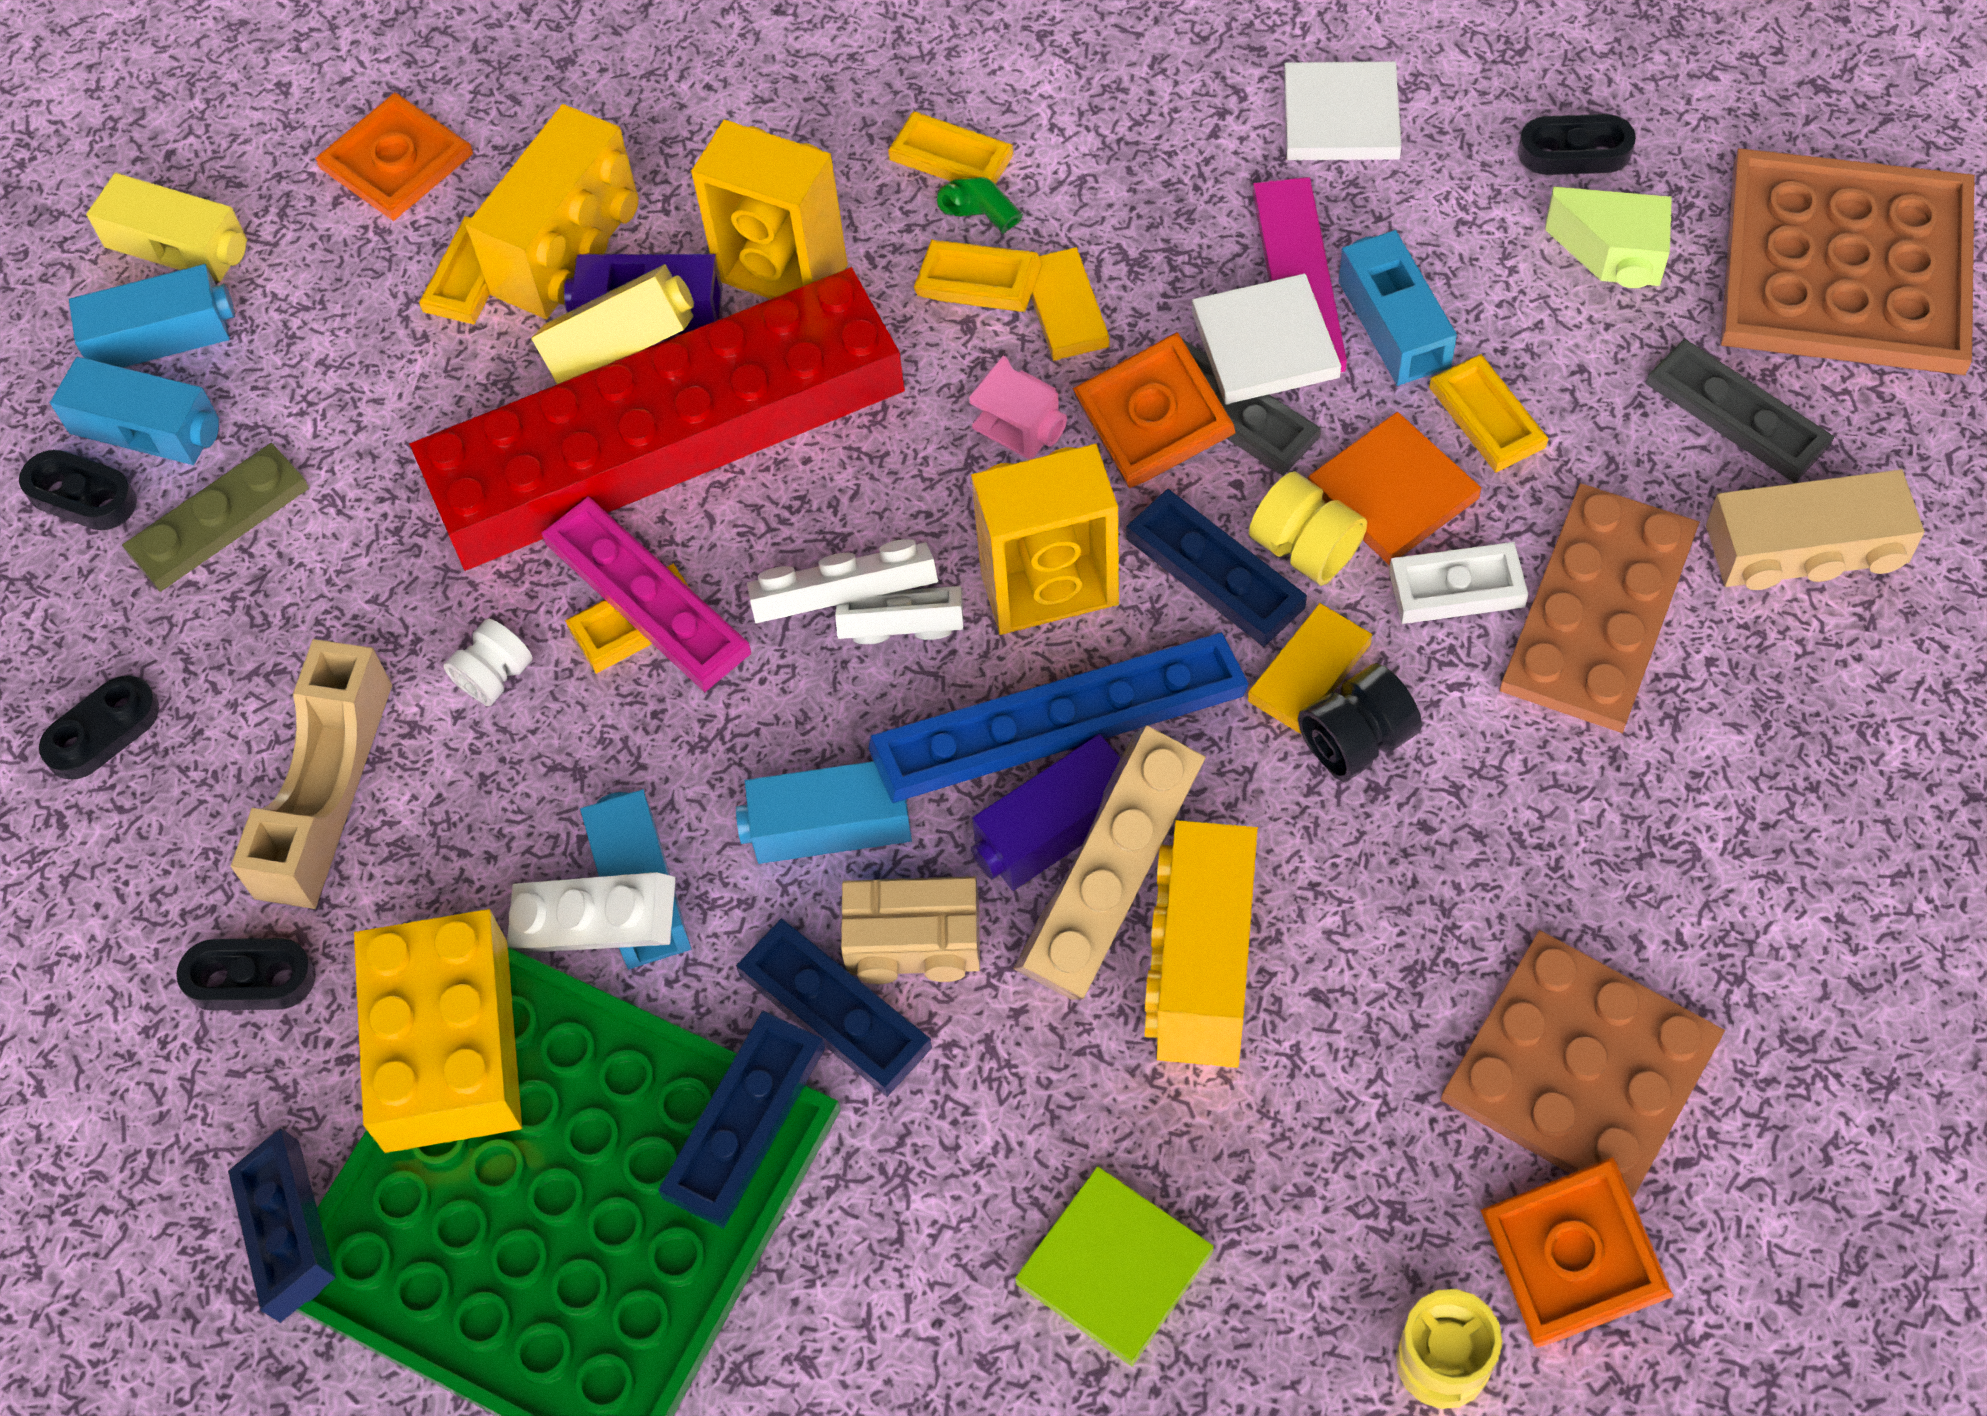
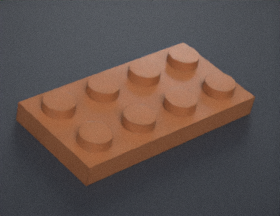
(1600, 607)

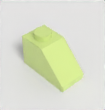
(1613, 233)

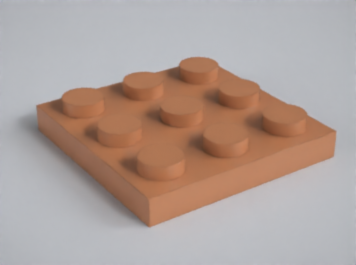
(1582, 1063)

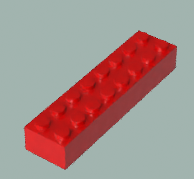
(660, 416)

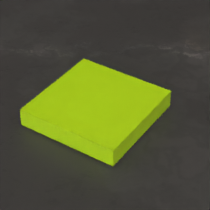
(1114, 1265)

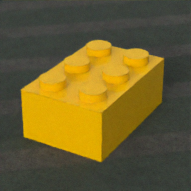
(550, 206)
(769, 210)
(1047, 537)
(1201, 943)
(436, 1031)

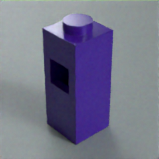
(605, 272)
(1044, 815)

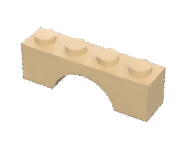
(295, 837)
(1111, 863)

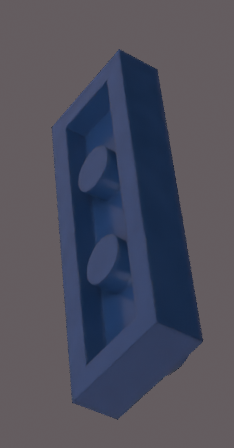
(1216, 567)
(834, 1006)
(742, 1119)
(281, 1226)

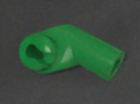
(978, 197)

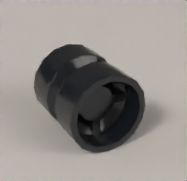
(1367, 716)

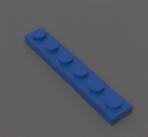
(1056, 717)

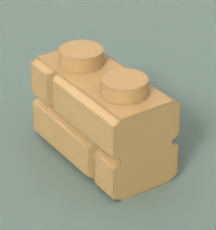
(910, 928)

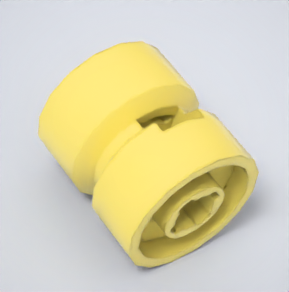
(1314, 532)
(1448, 1348)

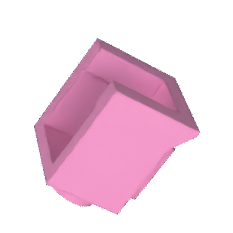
(1017, 410)

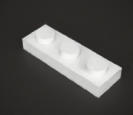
(841, 580)
(591, 913)

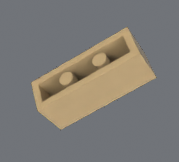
(1814, 529)

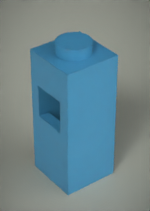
(1396, 307)
(152, 317)
(136, 411)
(820, 813)
(627, 843)

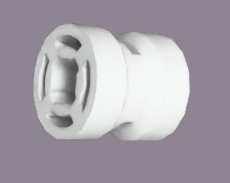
(488, 662)

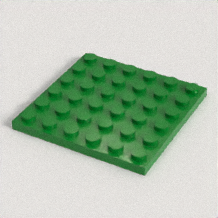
(542, 1255)

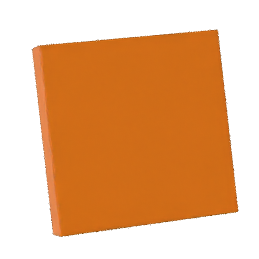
(394, 156)
(1154, 410)
(1397, 485)
(1576, 1253)

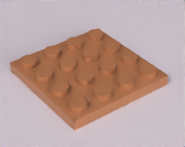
(1850, 261)

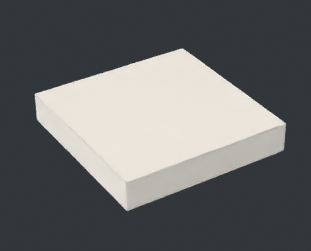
(1342, 110)
(1265, 338)

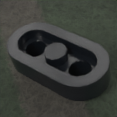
(1575, 144)
(82, 489)
(99, 727)
(249, 976)

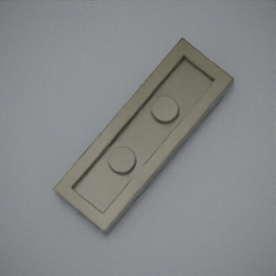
(215, 516)

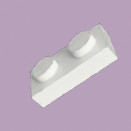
(1458, 582)
(925, 612)

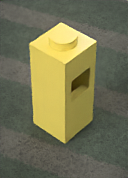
(167, 226)
(615, 324)

